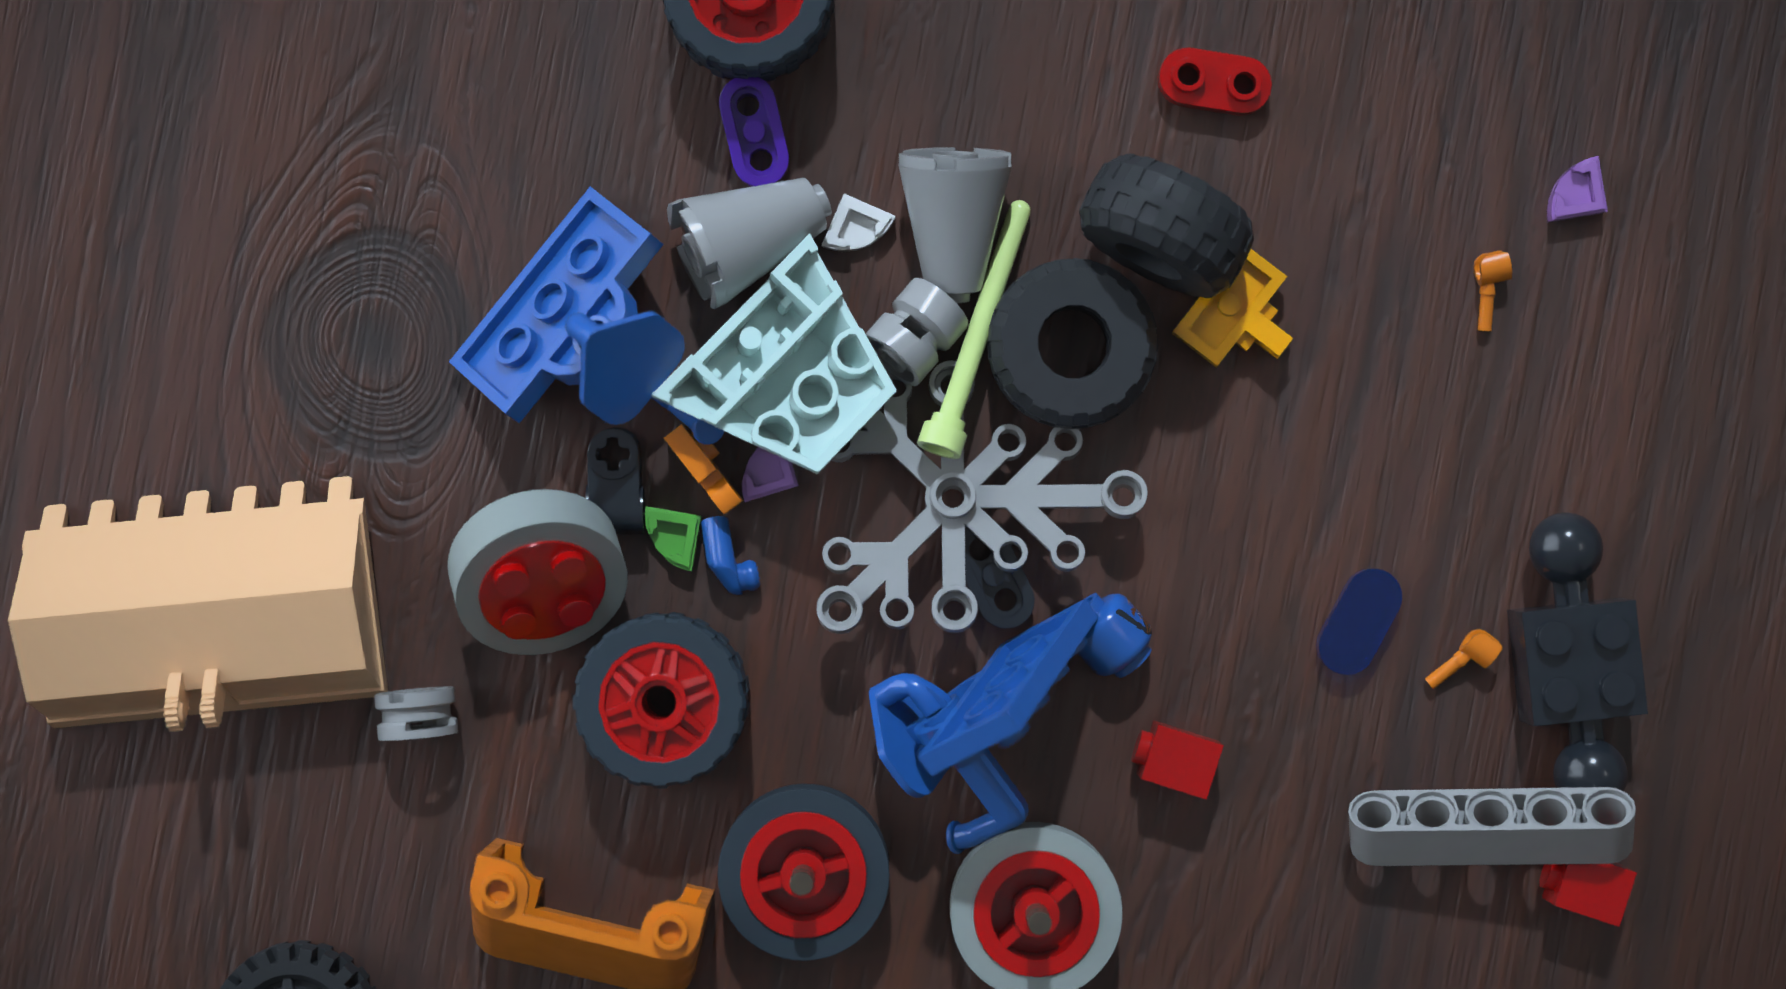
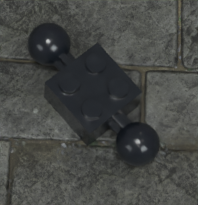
(1577, 656)

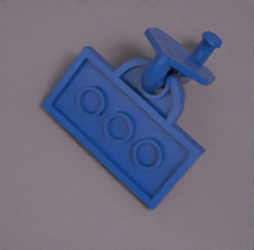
(579, 324)
(928, 730)

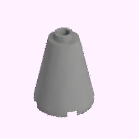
(954, 212)
(744, 233)

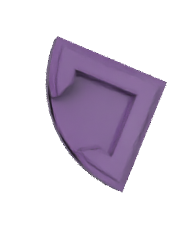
(1578, 192)
(767, 475)

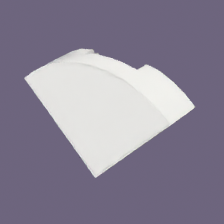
(856, 225)

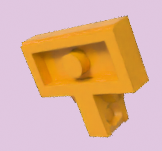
(1237, 315)

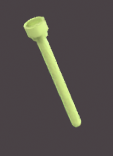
(944, 432)

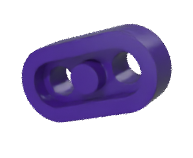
(754, 132)

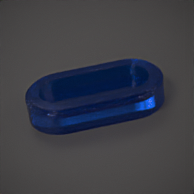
(1359, 621)

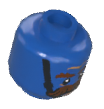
(1117, 637)

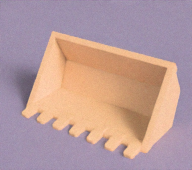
(198, 609)

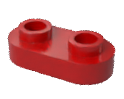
(1215, 81)

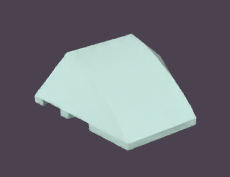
(786, 368)

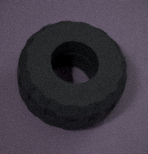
(1166, 225)
(1125, 323)

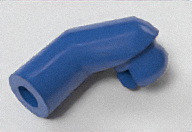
(722, 560)

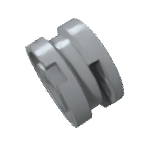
(416, 705)

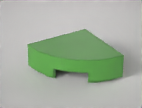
(674, 535)

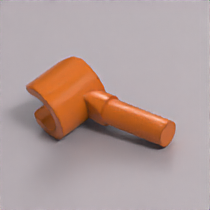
(1490, 269)
(1476, 646)

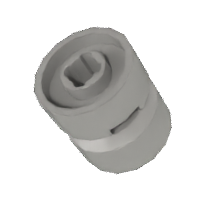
(921, 324)

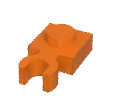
(699, 462)

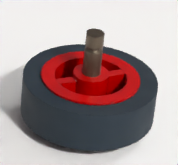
(803, 872)

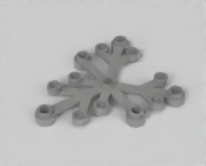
(1020, 497)

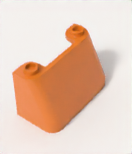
(517, 929)

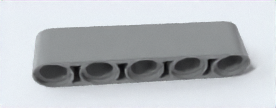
(1492, 826)

